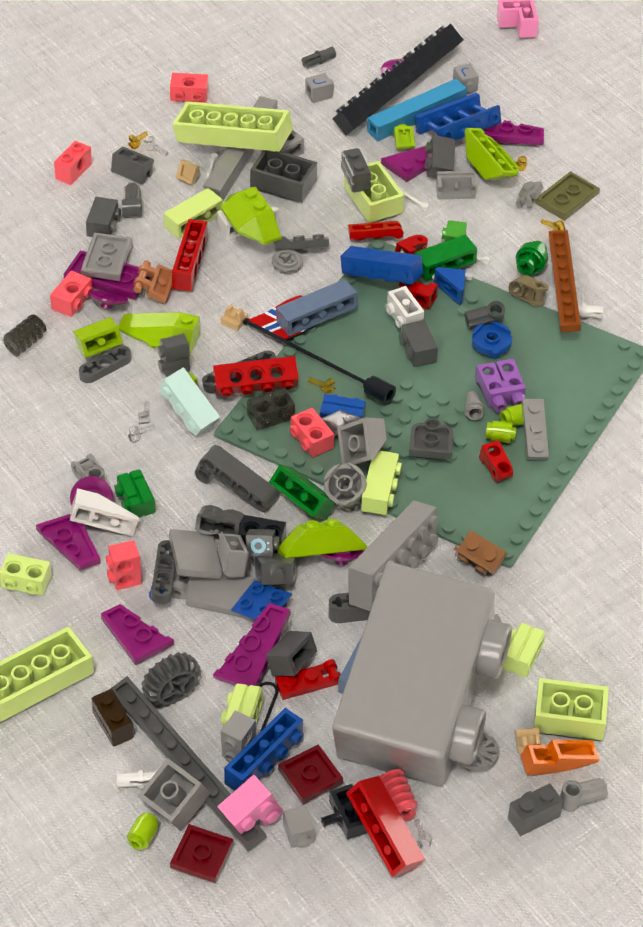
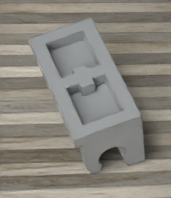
(455, 184)

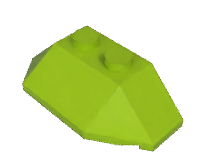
(488, 156)
(251, 216)
(320, 538)

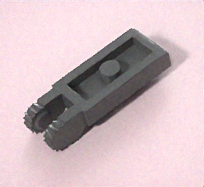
(301, 242)

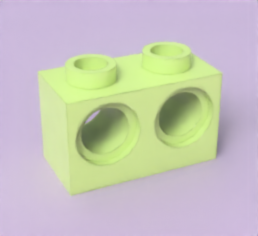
(25, 574)

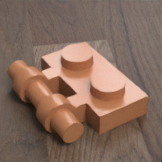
(160, 284)

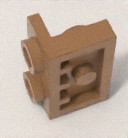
(481, 552)

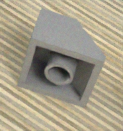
(361, 440)

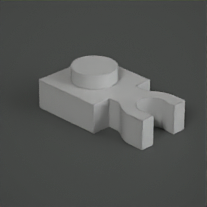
(528, 192)

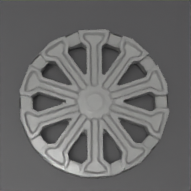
(483, 753)

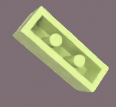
(199, 207)
(381, 482)

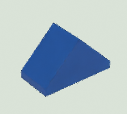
(451, 282)

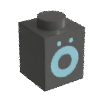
(261, 542)

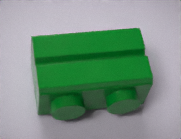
(135, 493)

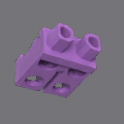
(500, 386)

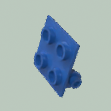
(257, 598)

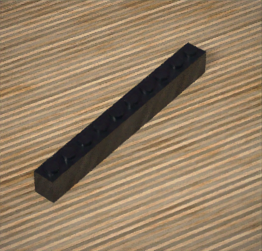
(399, 78)

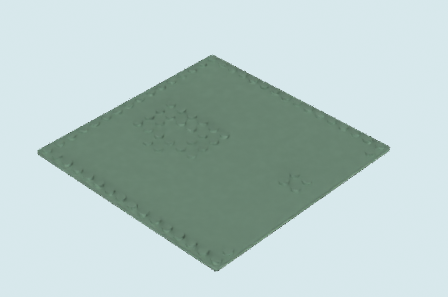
(575, 372)

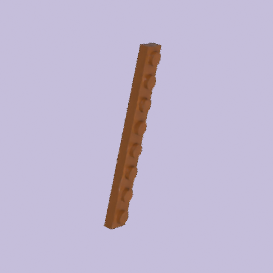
(564, 281)

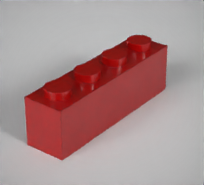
(385, 826)

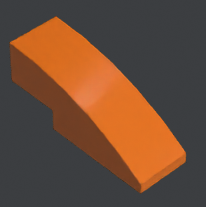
(558, 756)

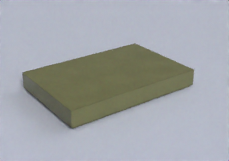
(567, 195)

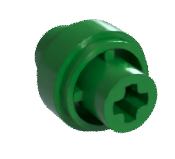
(531, 257)

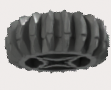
(171, 679)

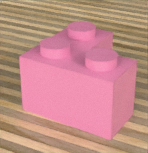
(518, 14)
(249, 804)

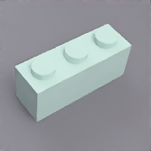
(189, 402)

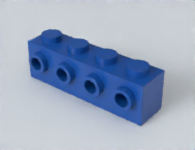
(381, 264)
(265, 749)

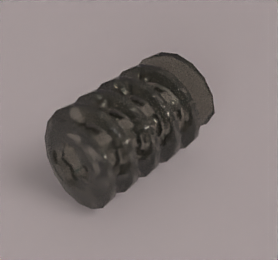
(24, 335)

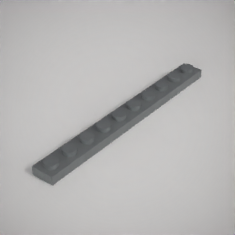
(179, 752)

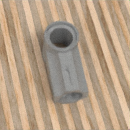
(578, 793)

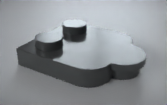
(431, 440)

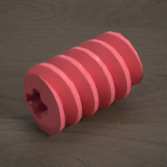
(400, 793)

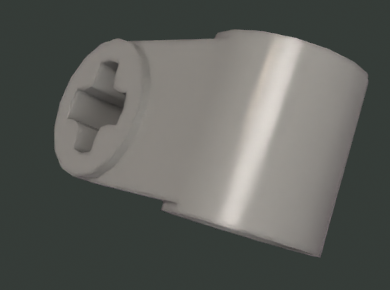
(87, 467)

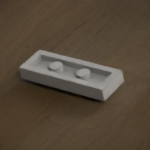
(535, 429)

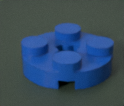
(493, 348)

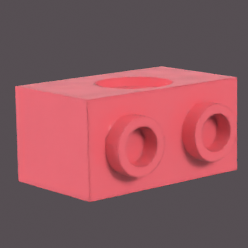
(189, 87)
(73, 162)
(71, 293)

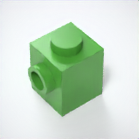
(454, 229)

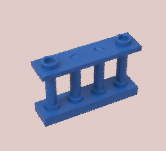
(454, 117)

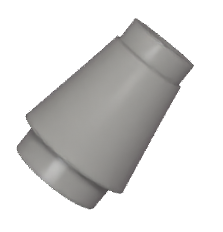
(473, 406)

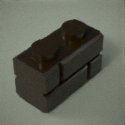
(112, 717)

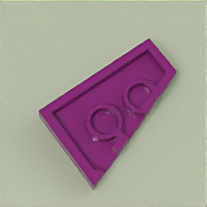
(406, 164)
(70, 540)
(134, 635)

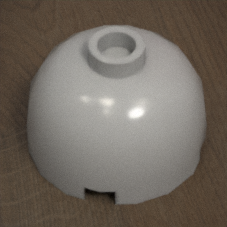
(345, 484)

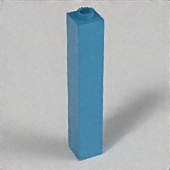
(383, 123)

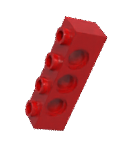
(189, 255)
(263, 368)

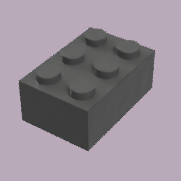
(283, 174)

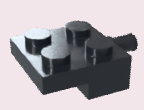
(344, 813)

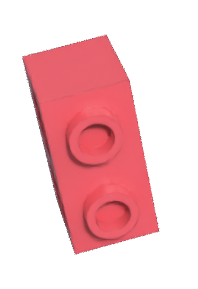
(312, 432)
(124, 565)

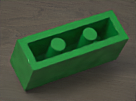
(449, 254)
(302, 492)

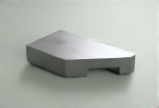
(339, 419)

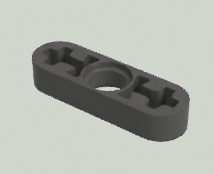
(93, 371)

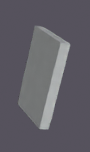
(106, 256)
(195, 554)

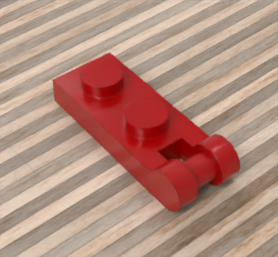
(375, 230)
(308, 680)

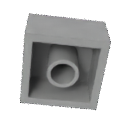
(174, 794)

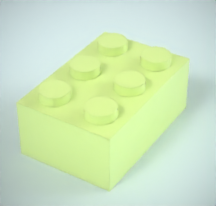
(382, 198)
(571, 709)

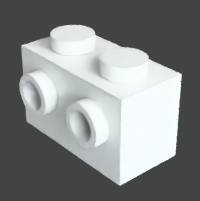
(403, 307)

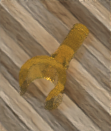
(135, 141)
(521, 162)
(558, 225)
(326, 386)

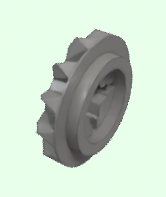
(285, 255)

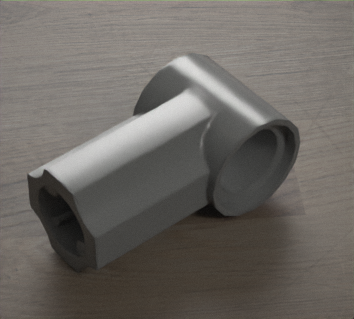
(131, 203)
(484, 315)

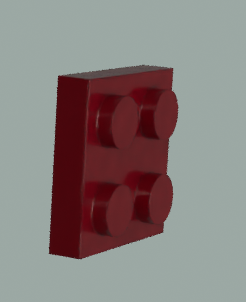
(310, 773)
(201, 853)

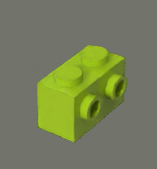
(97, 337)

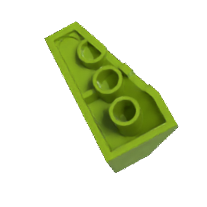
(156, 326)

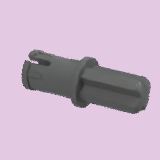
(319, 57)

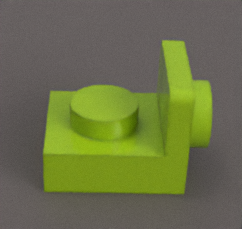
(404, 137)

